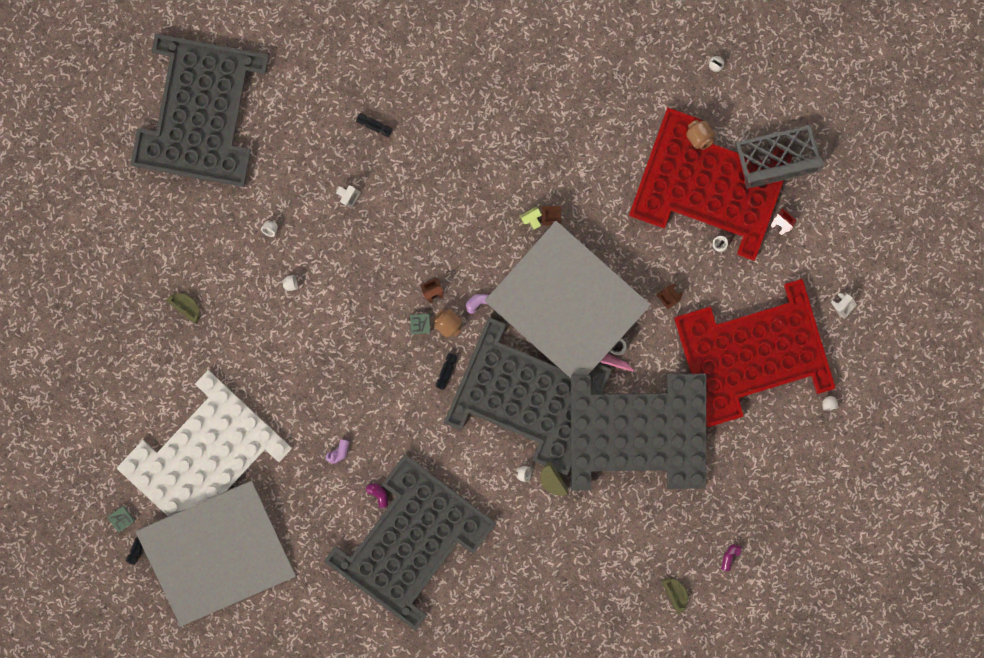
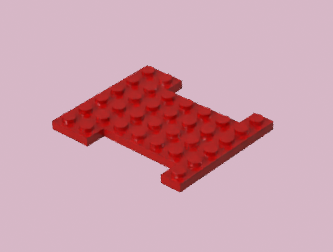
(704, 186)
(754, 352)

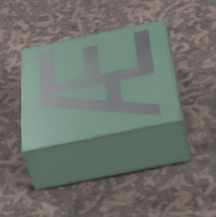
(420, 324)
(121, 519)

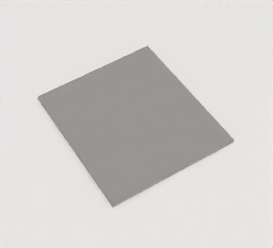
(567, 302)
(215, 553)

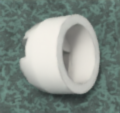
(715, 67)
(269, 228)
(717, 241)
(290, 283)
(830, 403)
(524, 473)

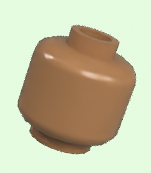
(700, 134)
(448, 323)

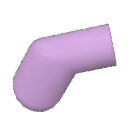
(474, 302)
(338, 454)

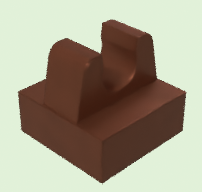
(550, 214)
(432, 289)
(669, 296)

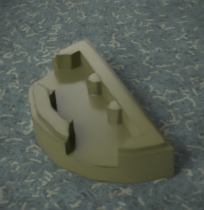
(186, 305)
(552, 481)
(677, 594)

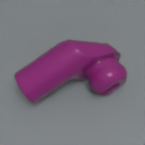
(379, 492)
(728, 556)

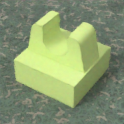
(531, 216)

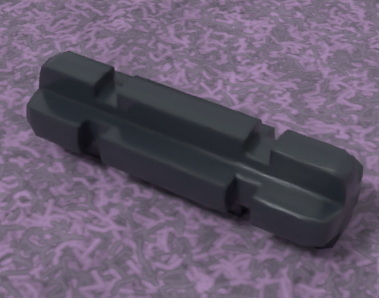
(374, 125)
(446, 371)
(135, 551)

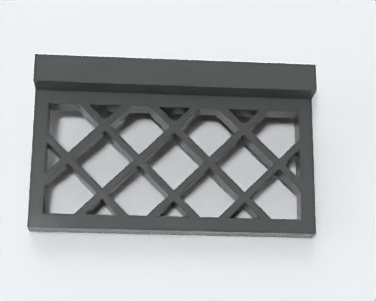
(787, 170)

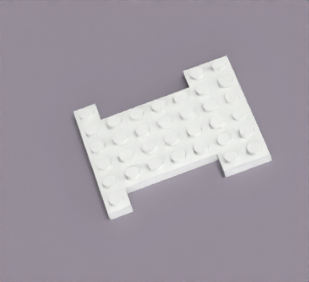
(204, 453)

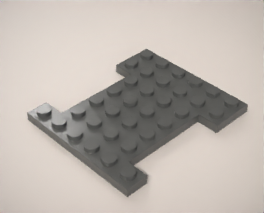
(199, 112)
(520, 396)
(640, 431)
(411, 540)

